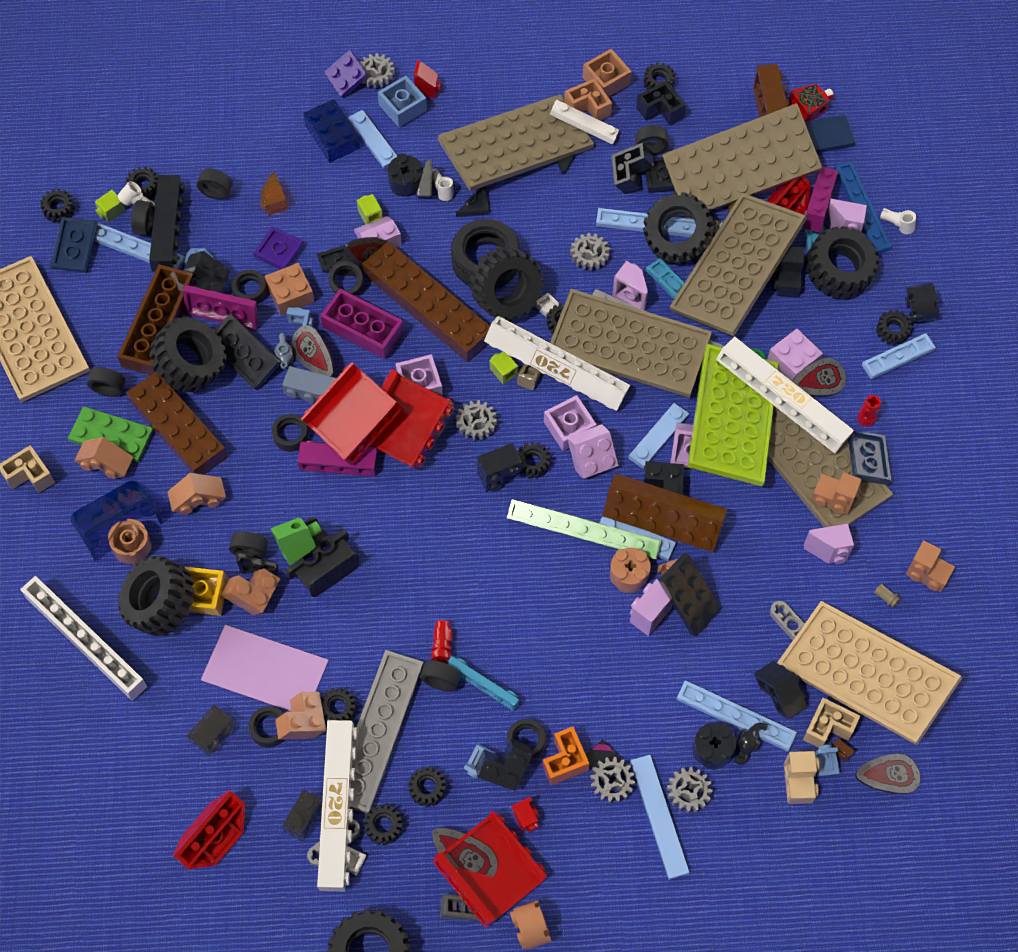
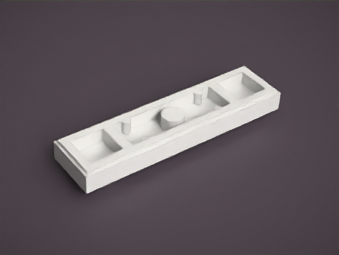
(584, 122)

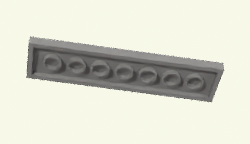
(381, 724)

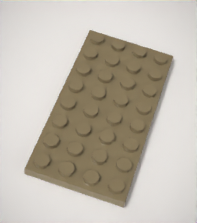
(512, 143)
(744, 159)
(737, 264)
(631, 342)
(803, 460)

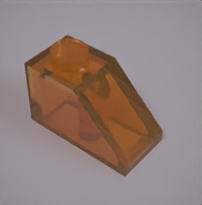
(272, 196)

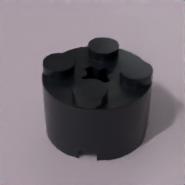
(404, 175)
(922, 302)
(715, 734)

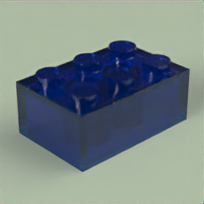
(331, 130)

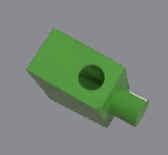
(295, 538)

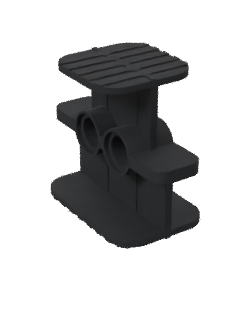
(328, 565)

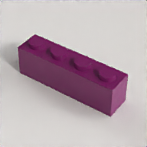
(820, 199)
(323, 458)

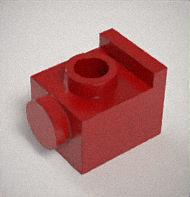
(525, 815)

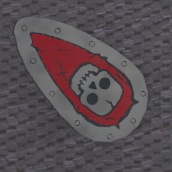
(362, 248)
(312, 351)
(821, 378)
(890, 774)
(468, 855)

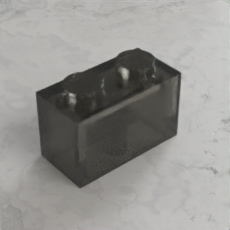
(211, 730)
(302, 815)

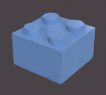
(402, 101)

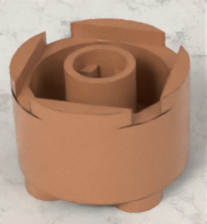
(129, 541)
(631, 559)
(531, 925)

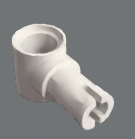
(443, 185)
(131, 194)
(905, 221)

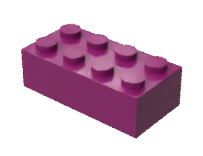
(362, 323)

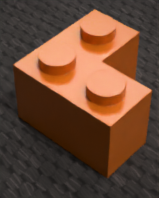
(570, 760)

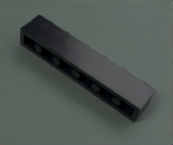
(166, 221)

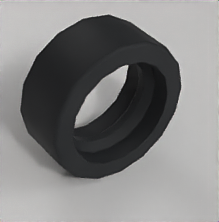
(653, 132)
(207, 181)
(142, 217)
(346, 265)
(250, 275)
(106, 382)
(289, 419)
(248, 544)
(440, 676)
(254, 719)
(530, 724)

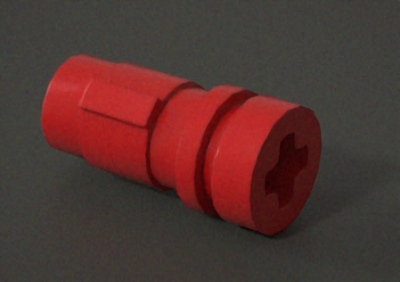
(869, 411)
(442, 638)

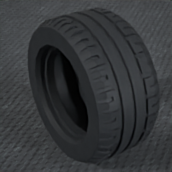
(476, 233)

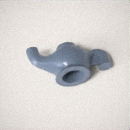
(284, 352)

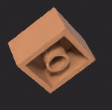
(609, 72)
(289, 288)

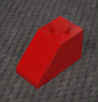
(426, 80)

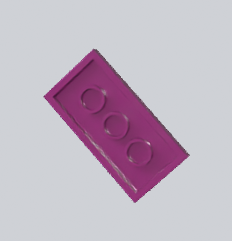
(218, 306)

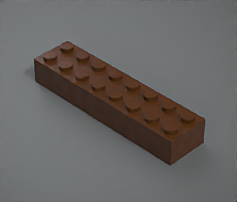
(427, 301)

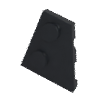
(329, 258)

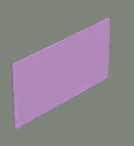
(262, 668)

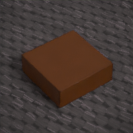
(845, 751)

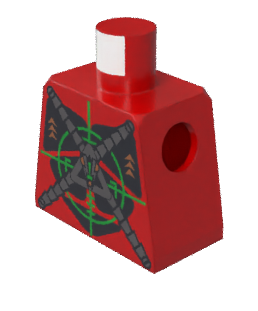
(811, 101)

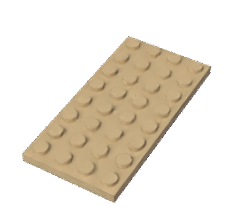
(33, 334)
(870, 672)

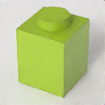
(109, 206)
(369, 209)
(503, 367)

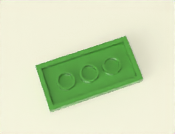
(123, 433)

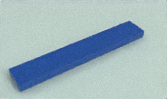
(856, 194)

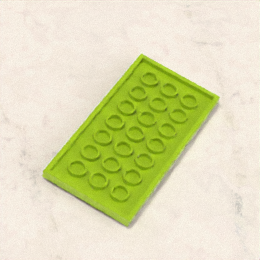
(729, 424)

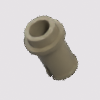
(887, 595)

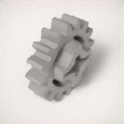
(379, 70)
(589, 251)
(476, 413)
(604, 775)
(697, 786)

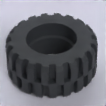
(671, 207)
(851, 245)
(491, 268)
(174, 368)
(171, 604)
(369, 923)

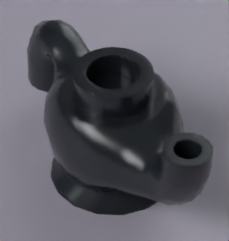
(748, 742)

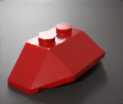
(792, 195)
(212, 832)

